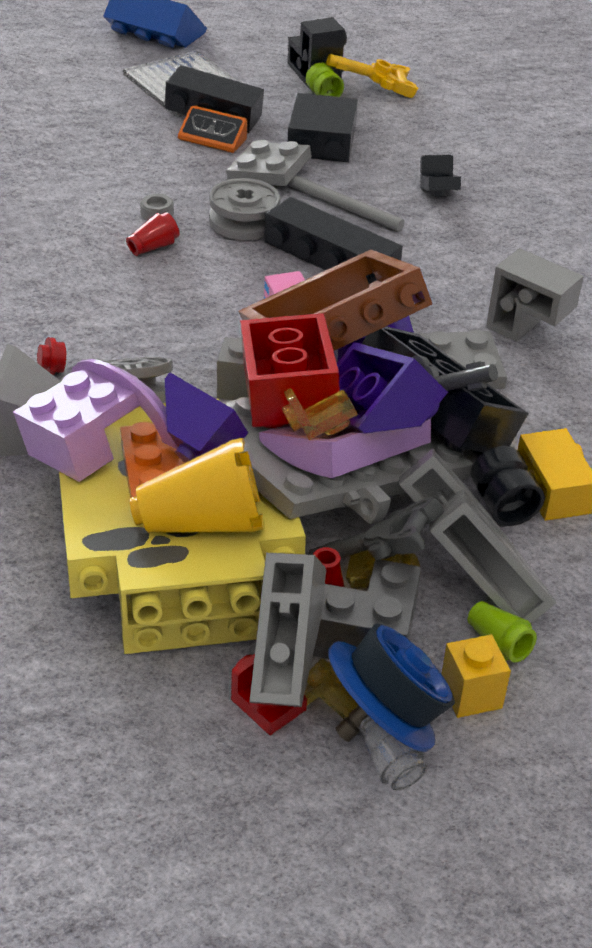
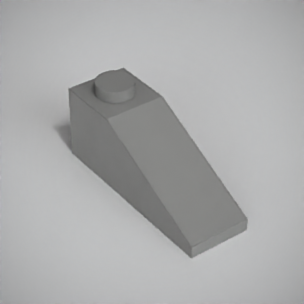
(287, 628)

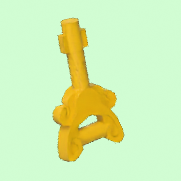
(388, 75)

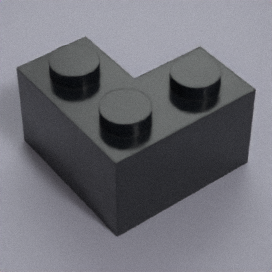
(314, 44)

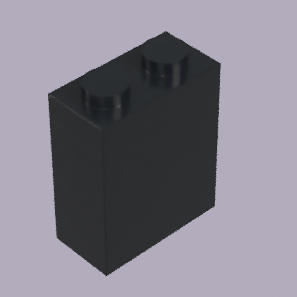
(324, 124)

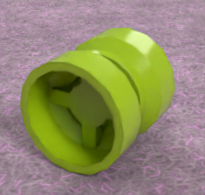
(324, 80)

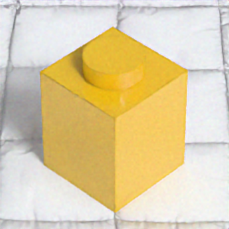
(476, 675)

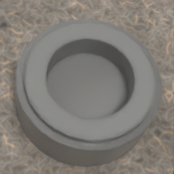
(156, 204)

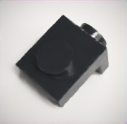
(438, 175)

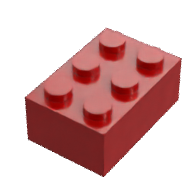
(284, 356)

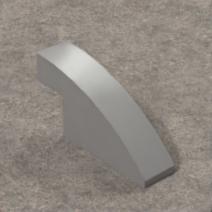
(477, 540)

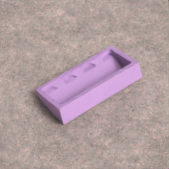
(342, 451)

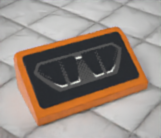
(213, 129)

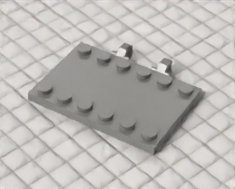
(363, 490)

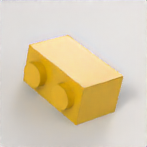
(560, 471)

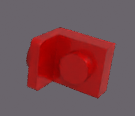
(267, 716)

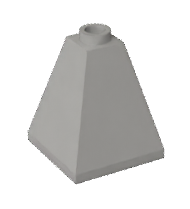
(18, 383)

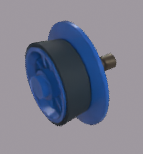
(391, 685)

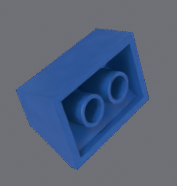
(156, 19)

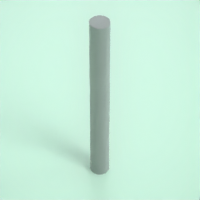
(347, 203)

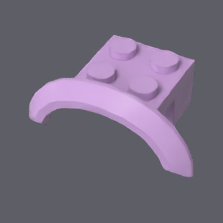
(69, 419)

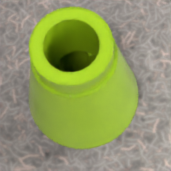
(510, 632)

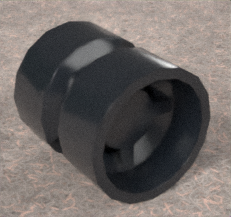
(507, 485)

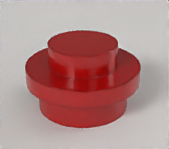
(52, 356)

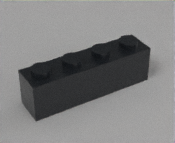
(321, 236)

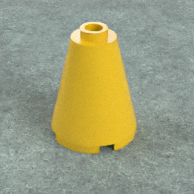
(202, 495)

